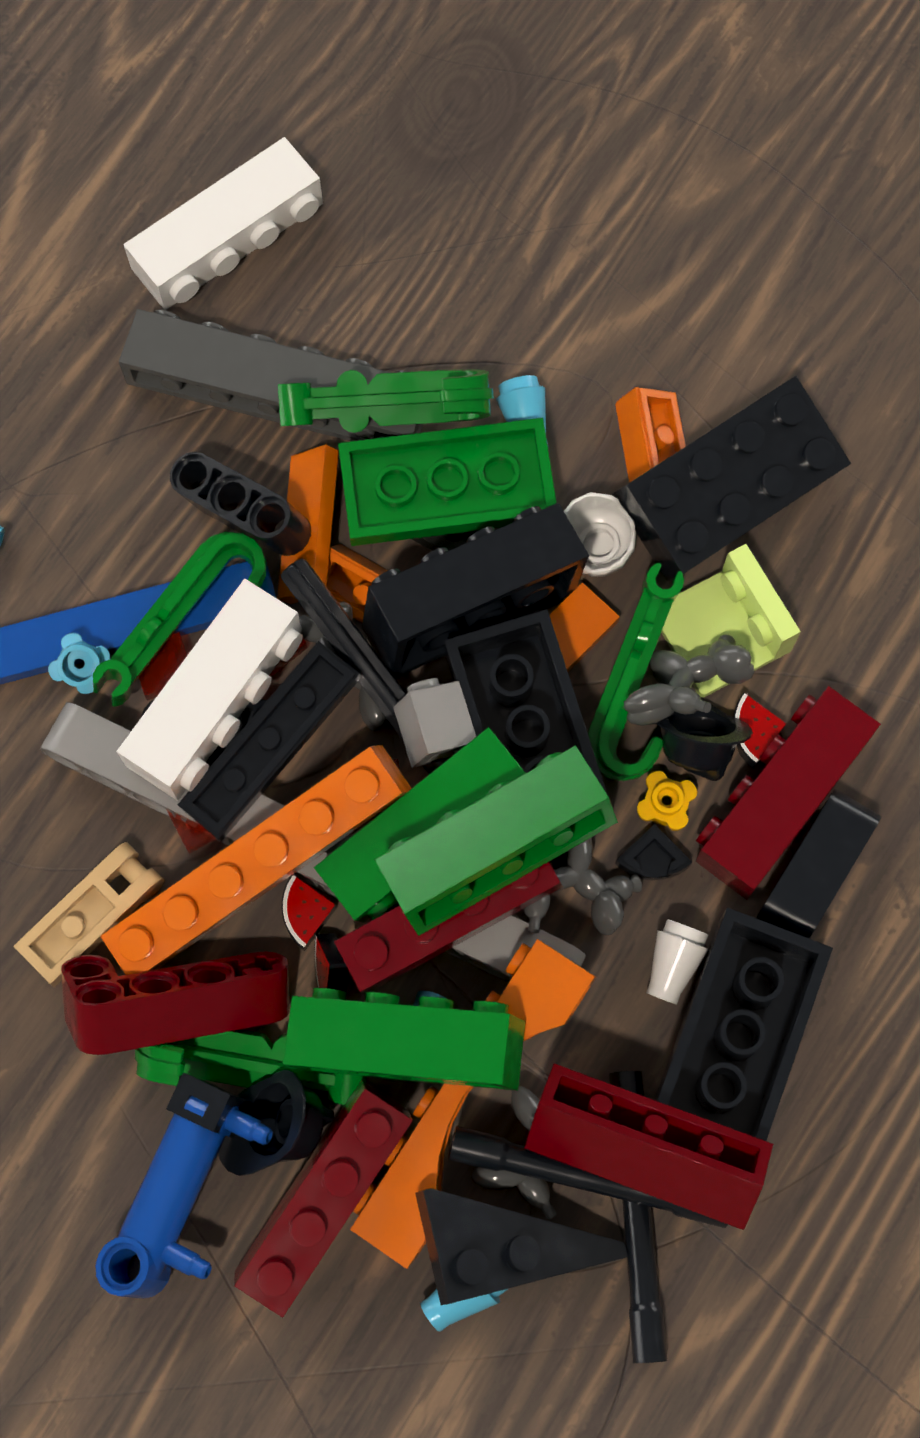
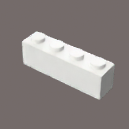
(224, 224)
(212, 690)

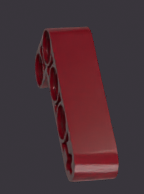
(171, 1003)

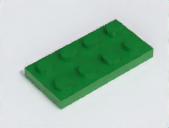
(444, 480)

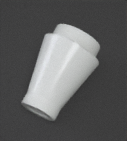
(675, 960)

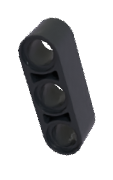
(224, 491)
(820, 865)

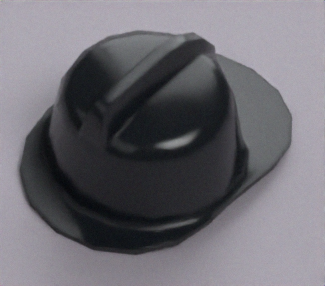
(703, 741)
(291, 1113)

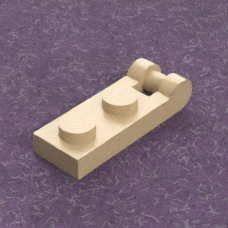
(88, 912)

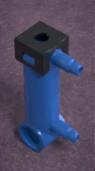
(171, 1188)

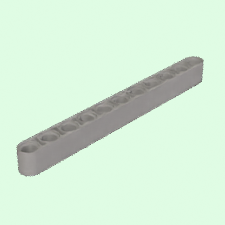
(90, 746)

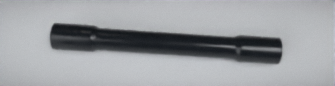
(501, 1155)
(645, 1311)

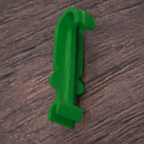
(389, 399)
(174, 606)
(627, 678)
(234, 1059)

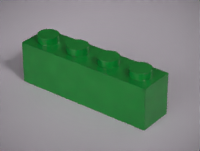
(454, 785)
(496, 839)
(405, 1040)

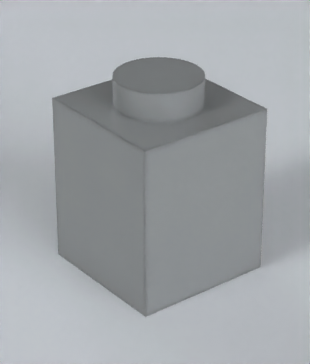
(433, 721)

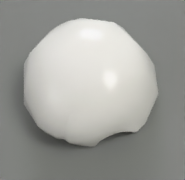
(604, 531)

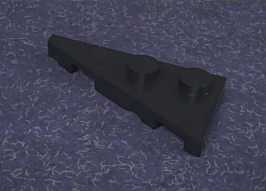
(492, 1249)

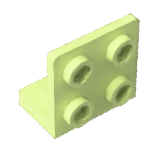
(734, 604)

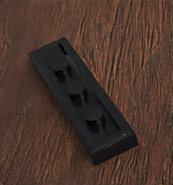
(269, 741)

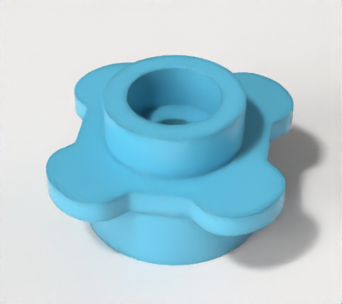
(74, 649)

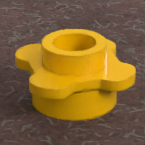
(667, 815)

